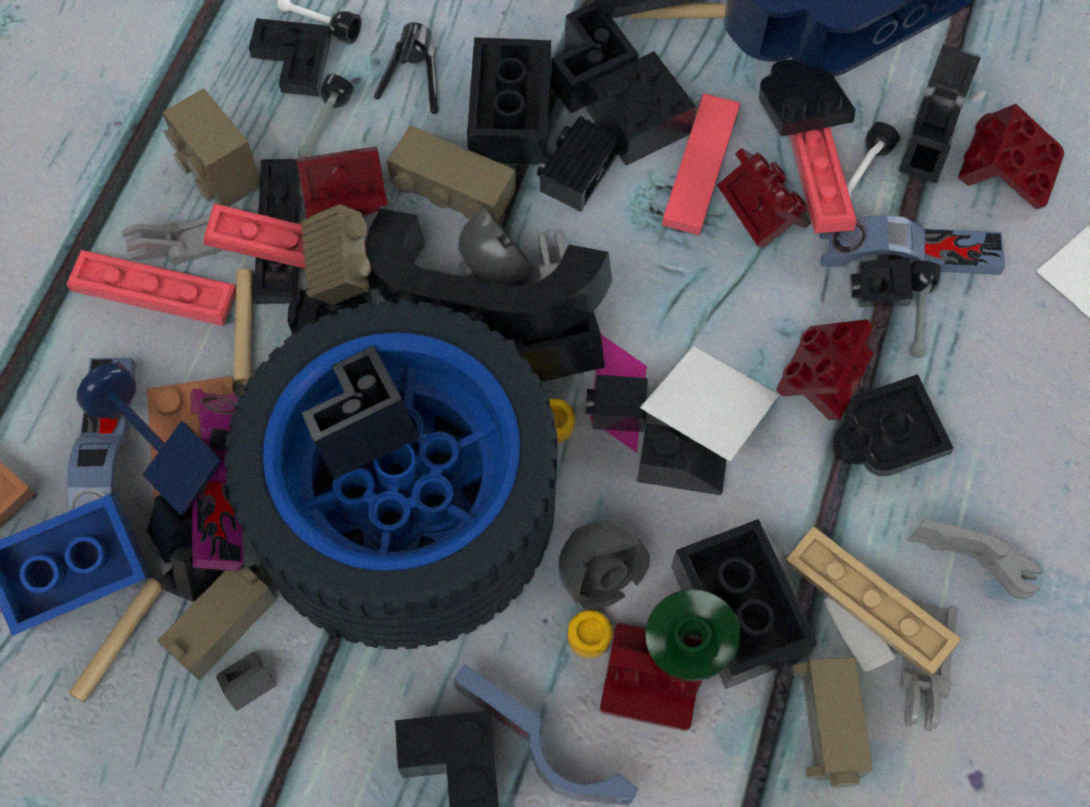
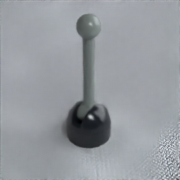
(335, 93)
(924, 281)

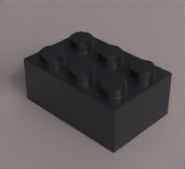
(509, 99)
(750, 579)

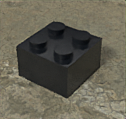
(641, 106)

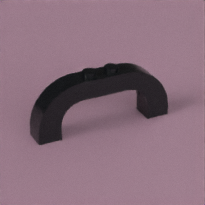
(512, 311)

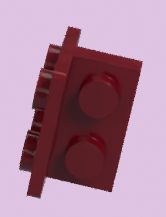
(344, 179)
(762, 199)
(828, 365)
(640, 689)

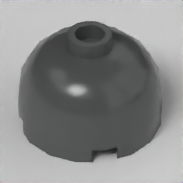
(491, 253)
(600, 562)

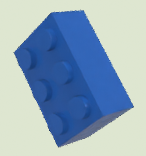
(68, 563)

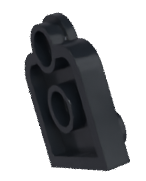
(803, 98)
(892, 429)

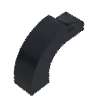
(938, 113)

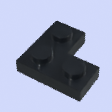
(300, 46)

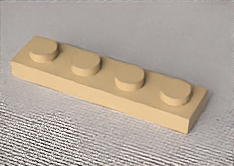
(873, 601)

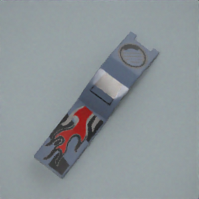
(892, 235)
(96, 450)
(528, 725)

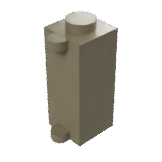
(218, 619)
(835, 720)

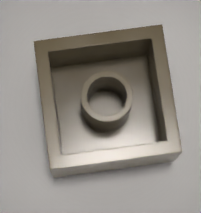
(211, 149)

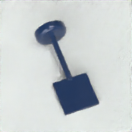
(182, 462)

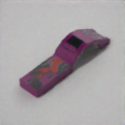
(215, 528)

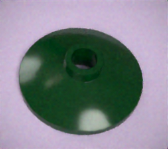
(686, 615)

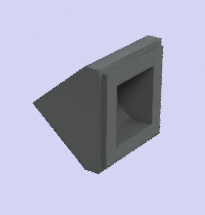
(245, 681)

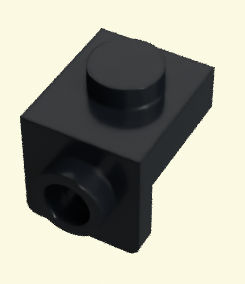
(183, 578)

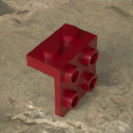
(1016, 151)

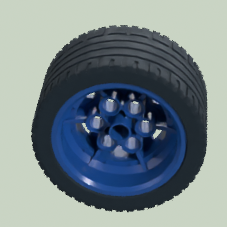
(478, 552)

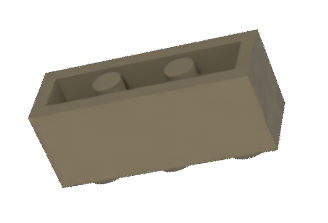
(450, 174)

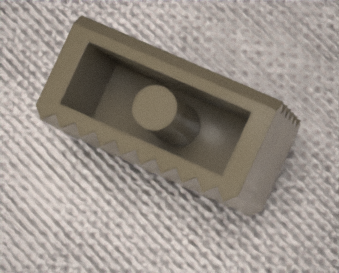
(335, 254)

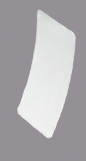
(863, 643)

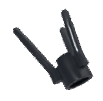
(413, 48)

